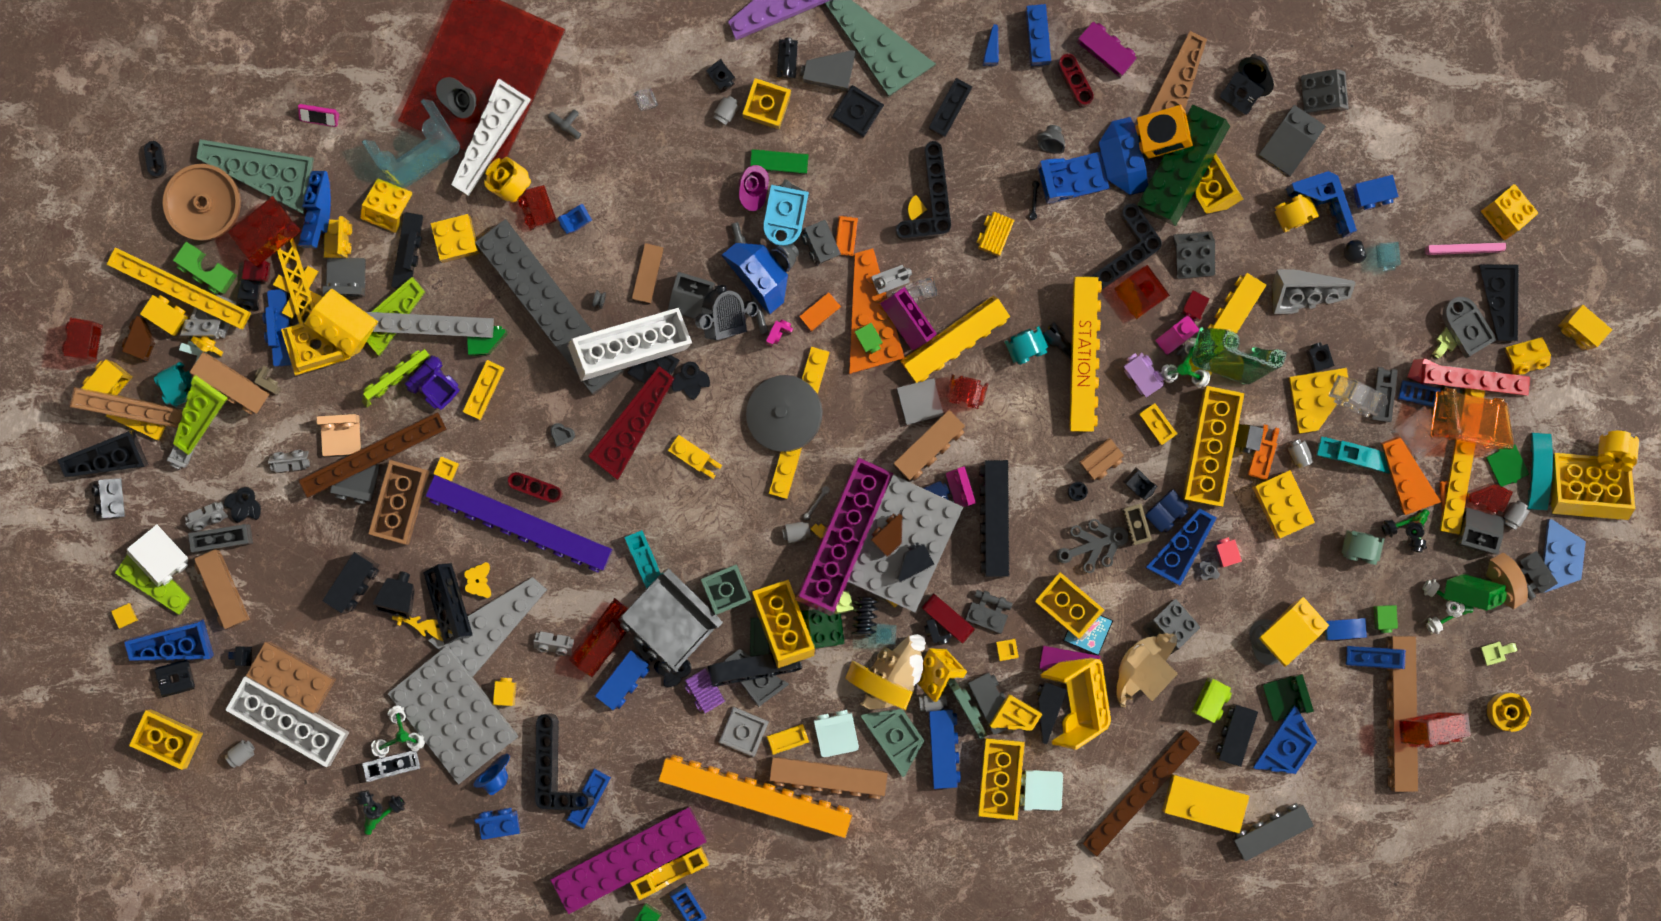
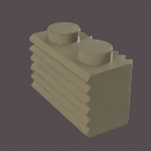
(1136, 524)

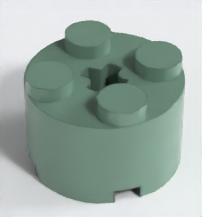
(1363, 546)

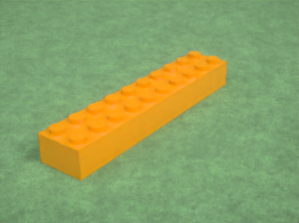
(756, 796)

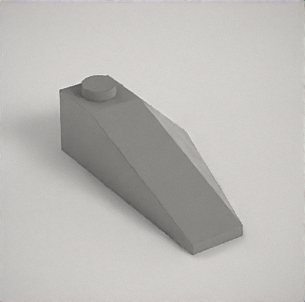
(1302, 289)

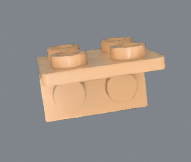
(340, 434)

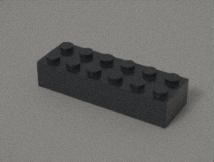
(995, 518)

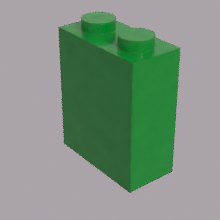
(1475, 592)

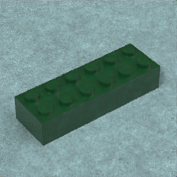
(1183, 169)

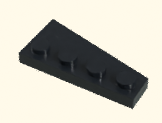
(1502, 296)

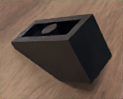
(914, 561)

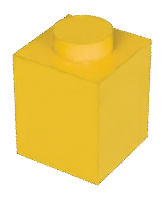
(504, 692)

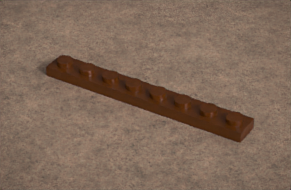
(372, 455)
(1141, 793)

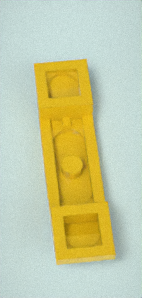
(878, 686)

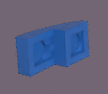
(1346, 629)

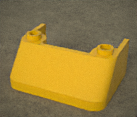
(1087, 701)

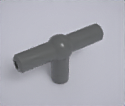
(565, 125)

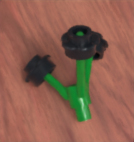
(1414, 529)
(373, 811)

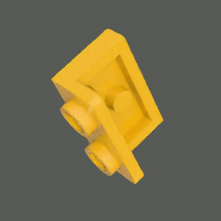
(1528, 356)

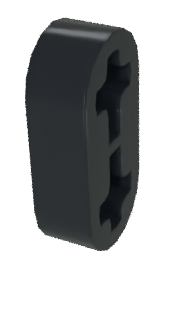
(150, 160)

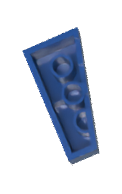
(1179, 554)
(177, 642)

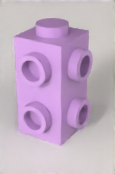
(1140, 370)

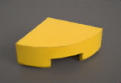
(916, 208)

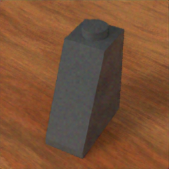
(829, 71)

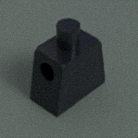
(396, 597)

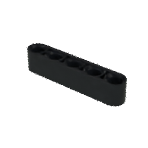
(748, 669)

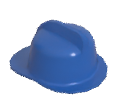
(494, 777)

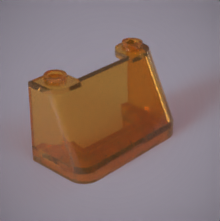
(1472, 420)

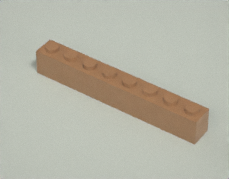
(1402, 706)

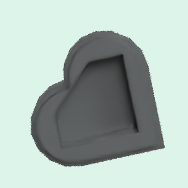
(561, 434)

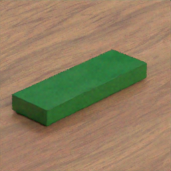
(780, 161)

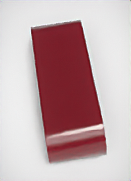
(1075, 71)
(526, 484)
(948, 618)

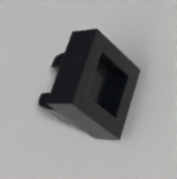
(242, 655)

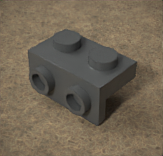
(820, 242)

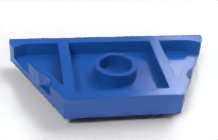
(1288, 745)

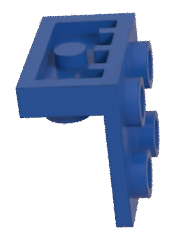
(499, 824)

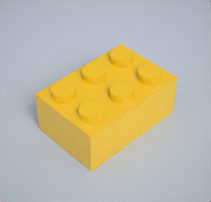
(1283, 504)
(1069, 606)
(166, 739)

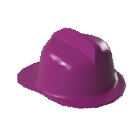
(753, 187)

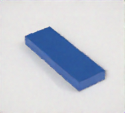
(1375, 657)
(595, 785)

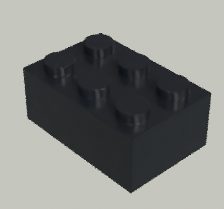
(351, 583)

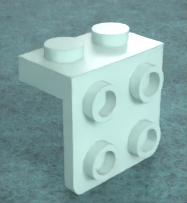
(836, 733)
(1041, 790)

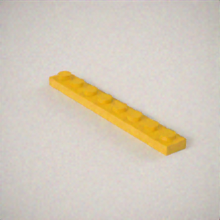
(179, 288)
(788, 460)
(1458, 481)

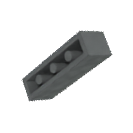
(1272, 832)

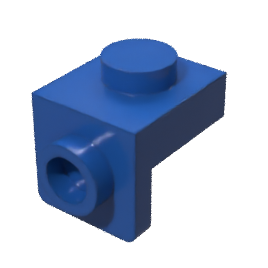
(574, 219)

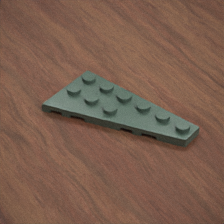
(884, 52)
(270, 172)

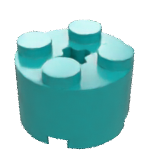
(1026, 345)
(174, 384)

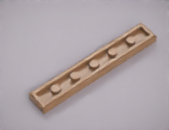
(126, 407)

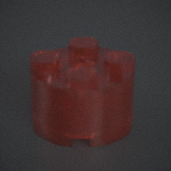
(967, 390)

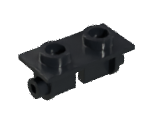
(787, 58)

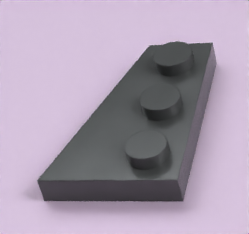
(759, 689)

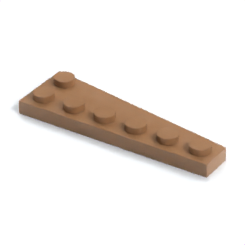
(1182, 74)

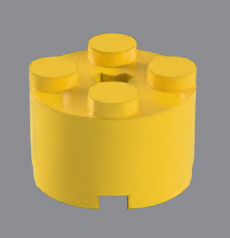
(506, 179)
(1296, 213)
(1618, 451)
(1518, 716)

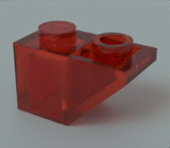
(1492, 495)

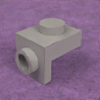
(179, 458)

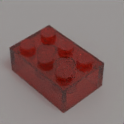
(264, 231)
(1434, 729)

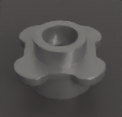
(1214, 571)

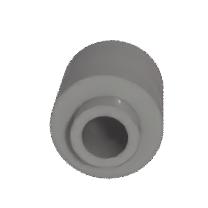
(726, 110)
(1300, 453)
(1516, 515)
(796, 532)
(927, 704)
(240, 753)

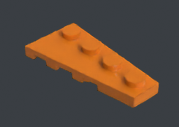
(1409, 481)

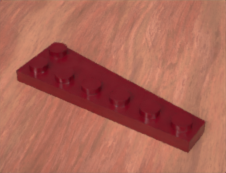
(625, 434)

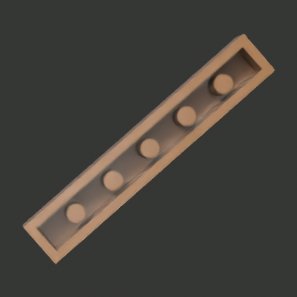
(828, 776)

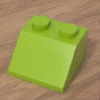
(1211, 700)

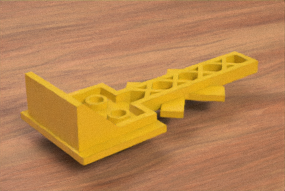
(300, 336)

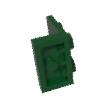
(824, 629)
(1285, 694)

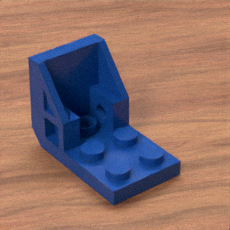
(1072, 177)
(1315, 187)

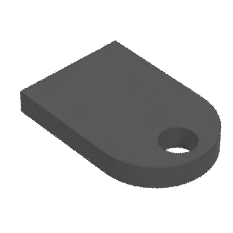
(1467, 326)

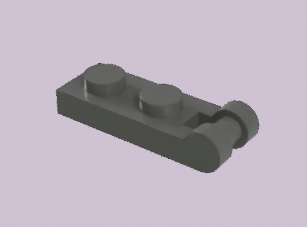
(1388, 389)

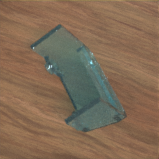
(423, 158)

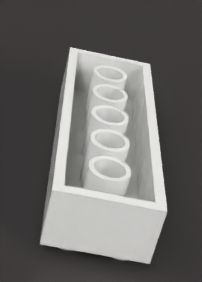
(629, 344)
(287, 721)

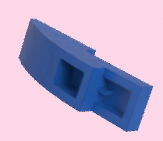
(318, 206)

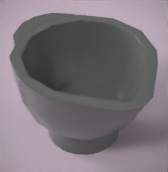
(1051, 140)
(785, 255)

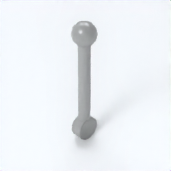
(825, 490)

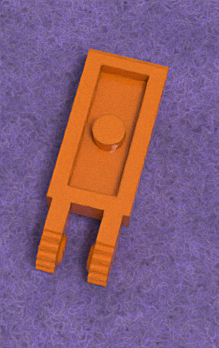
(1263, 459)

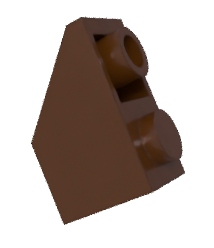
(139, 341)
(889, 536)

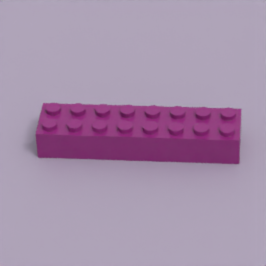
(844, 536)
(629, 860)

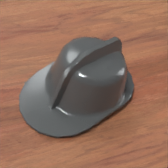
(456, 97)
(1260, 651)

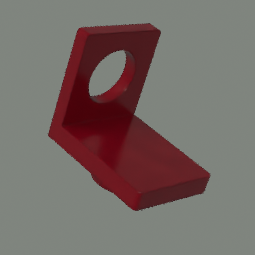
(254, 273)
(1195, 306)

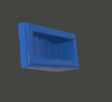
(991, 55)
(1418, 400)
(678, 892)

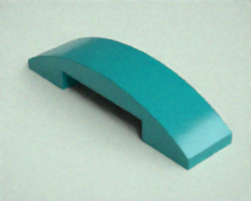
(1540, 471)
(643, 557)

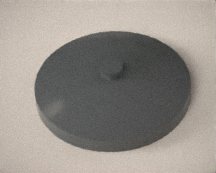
(784, 413)

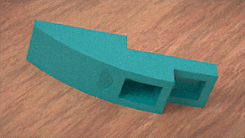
(1353, 454)

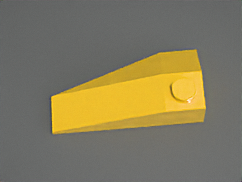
(1217, 189)

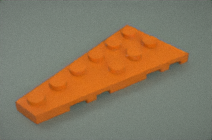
(867, 309)

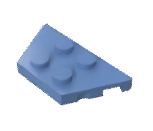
(1563, 554)

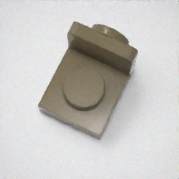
(268, 384)

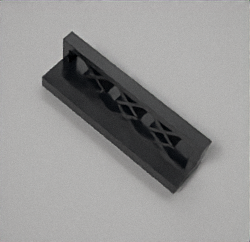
(450, 601)

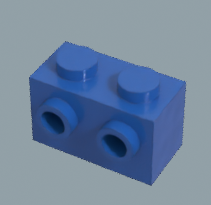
(1374, 192)

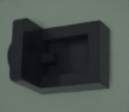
(249, 295)
(1140, 484)
(931, 630)

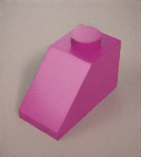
(1177, 335)

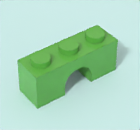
(190, 259)

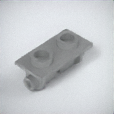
(891, 279)
(202, 328)
(297, 458)
(214, 514)
(544, 643)

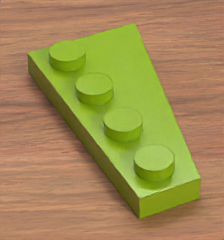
(401, 302)
(394, 378)
(200, 410)
(169, 595)

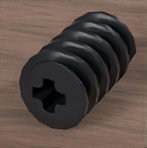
(865, 616)

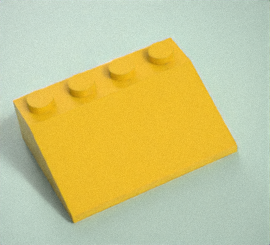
(1588, 490)

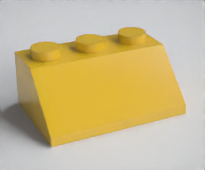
(341, 322)

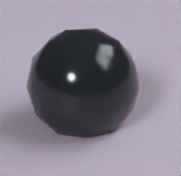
(1354, 252)

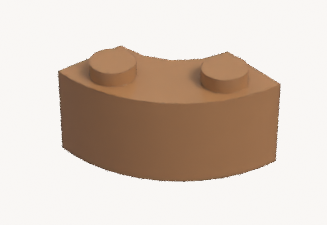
(1505, 571)

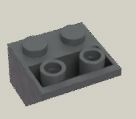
(689, 294)
(1481, 531)

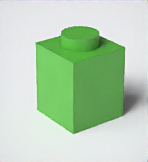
(869, 338)
(1385, 618)

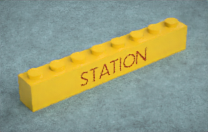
(1084, 353)

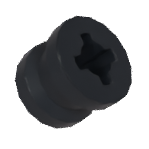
(1079, 489)

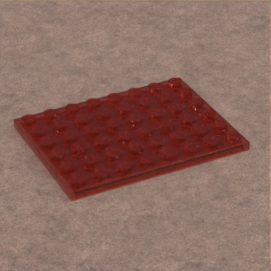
(478, 47)

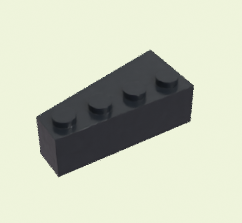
(110, 455)

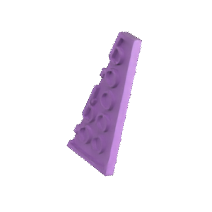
(764, 13)

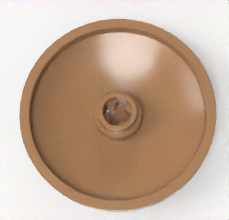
(201, 202)

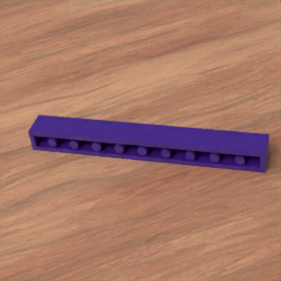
(518, 522)

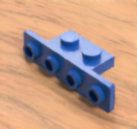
(275, 322)

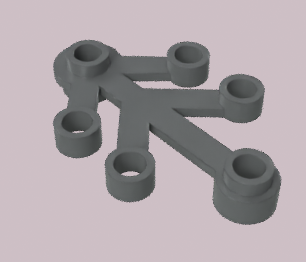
(1096, 544)

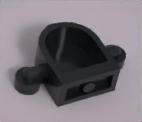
(724, 313)

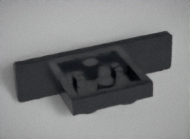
(407, 249)

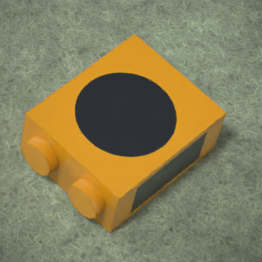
(1163, 131)

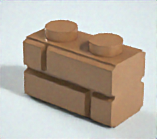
(1101, 459)

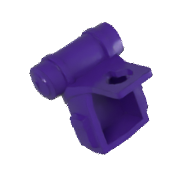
(433, 384)

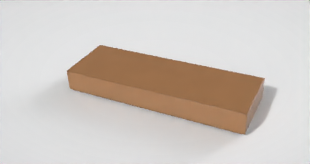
(647, 273)

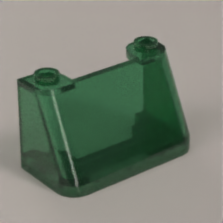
(1218, 353)

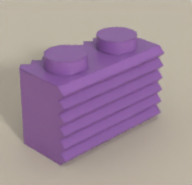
(706, 695)

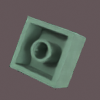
(726, 589)

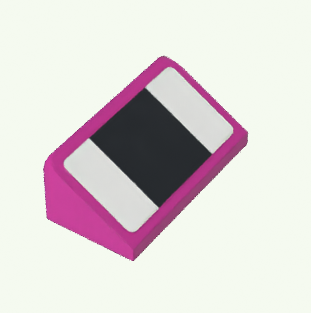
(318, 115)

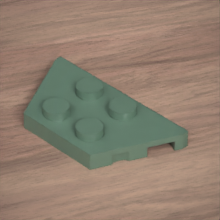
(971, 712)
(896, 736)

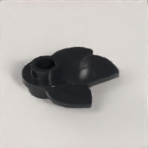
(690, 383)
(242, 508)
(673, 679)

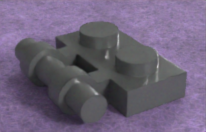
(1539, 573)
(987, 617)

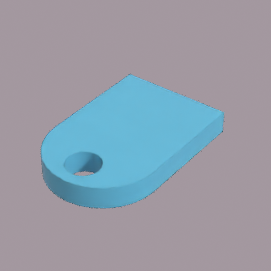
(785, 213)

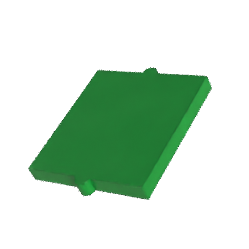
(1507, 466)

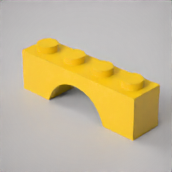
(670, 872)

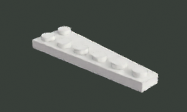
(496, 123)

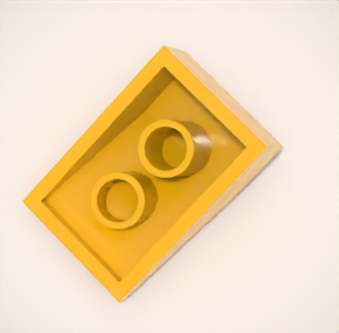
(1293, 631)

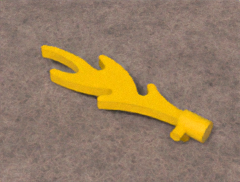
(429, 625)

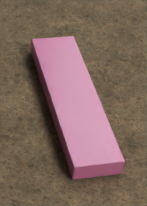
(1465, 248)

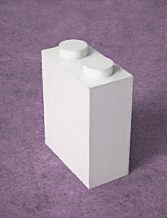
(158, 556)

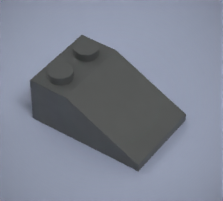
(1292, 140)

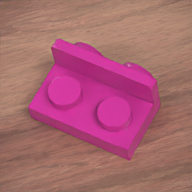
(775, 333)
(960, 487)

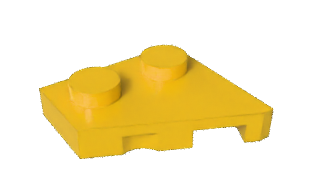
(1015, 715)

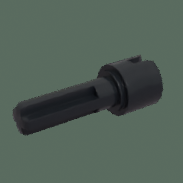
(1055, 337)

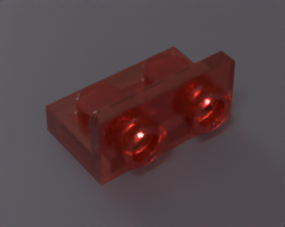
(536, 207)

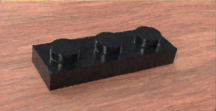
(950, 107)

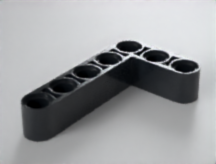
(935, 198)
(1142, 246)
(551, 770)

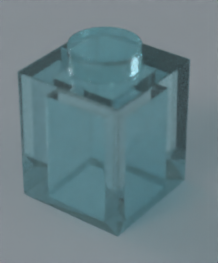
(1388, 255)
(885, 634)

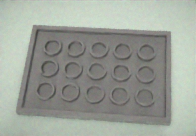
(925, 520)
(453, 714)

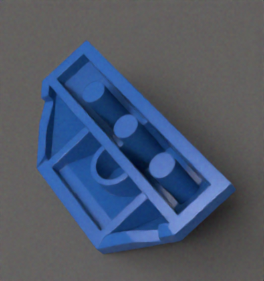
(1123, 157)
(759, 273)

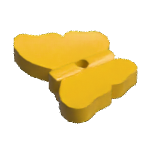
(206, 344)
(479, 572)

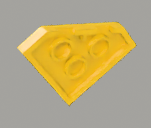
(1312, 398)

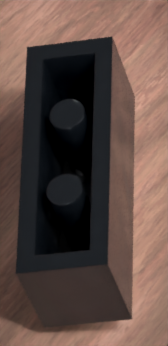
(1236, 735)

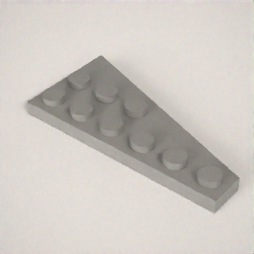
(493, 625)

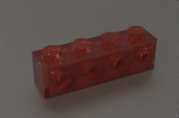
(600, 640)

